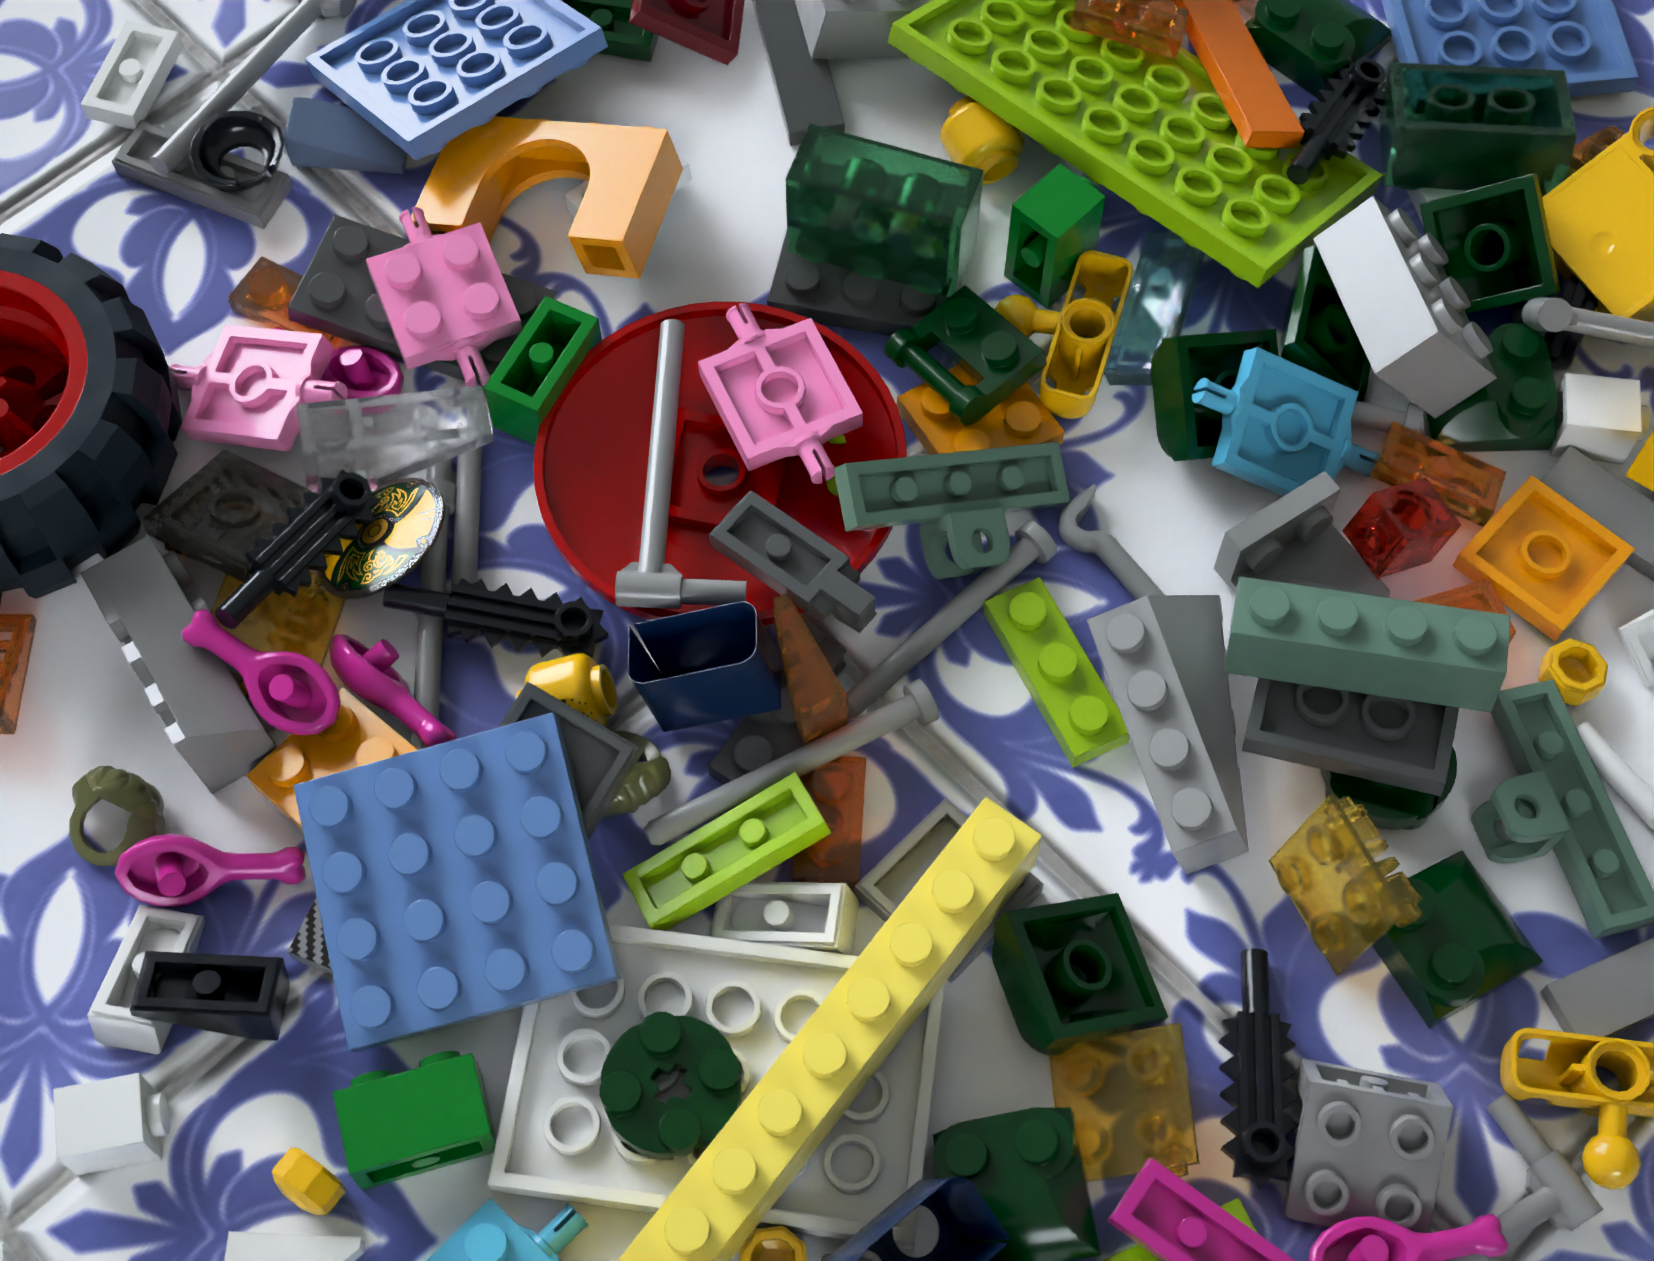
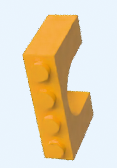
(622, 210)

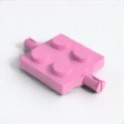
(444, 296)
(252, 386)
(780, 393)

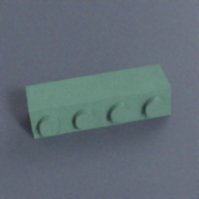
(1368, 644)

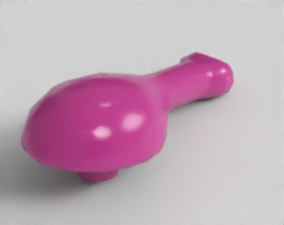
(363, 371)
(373, 679)
(282, 685)
(183, 870)
(1382, 1240)

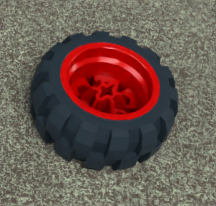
(100, 446)

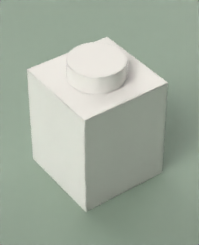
(1599, 417)
(109, 1124)

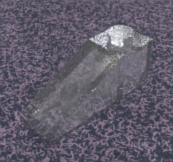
(390, 433)

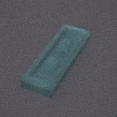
(1153, 307)

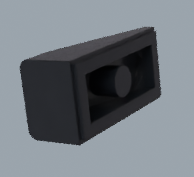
(214, 992)

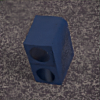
(710, 666)
(959, 1215)

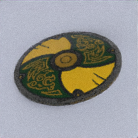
(393, 545)

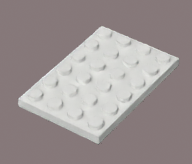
(759, 997)

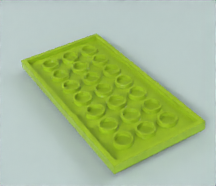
(1135, 126)

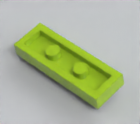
(1056, 672)
(726, 853)

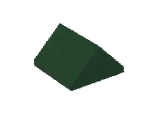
(1495, 242)
(1319, 329)

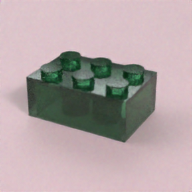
(1474, 126)
(882, 210)

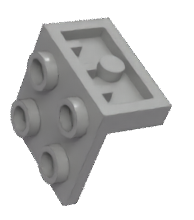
(1296, 541)
(1367, 1147)

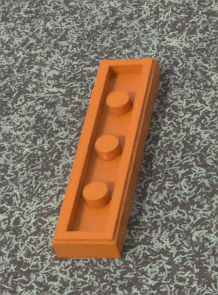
(1240, 75)

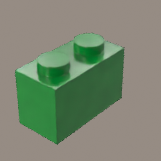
(1051, 231)
(539, 367)
(414, 1119)

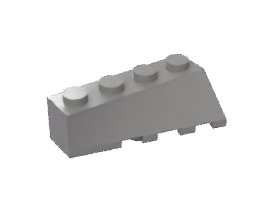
(186, 685)
(1176, 704)

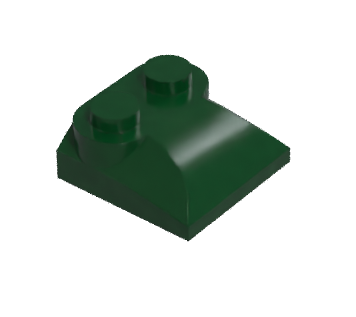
(1314, 38)
(1177, 365)
(1512, 410)
(1458, 946)
(1074, 973)
(1030, 1178)

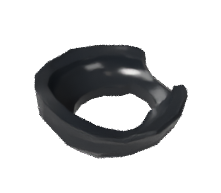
(230, 131)

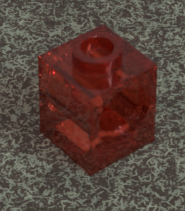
(1401, 527)

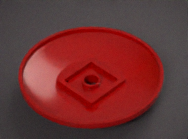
(597, 452)

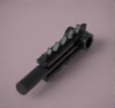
(1338, 116)
(301, 545)
(503, 616)
(1258, 1074)

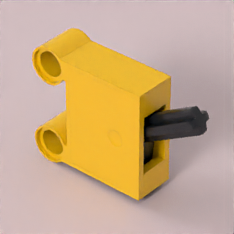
(1605, 234)

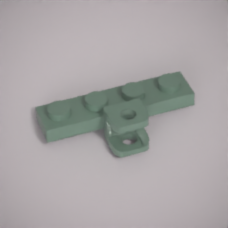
(956, 497)
(1562, 807)

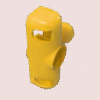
(1075, 361)
(1570, 1080)

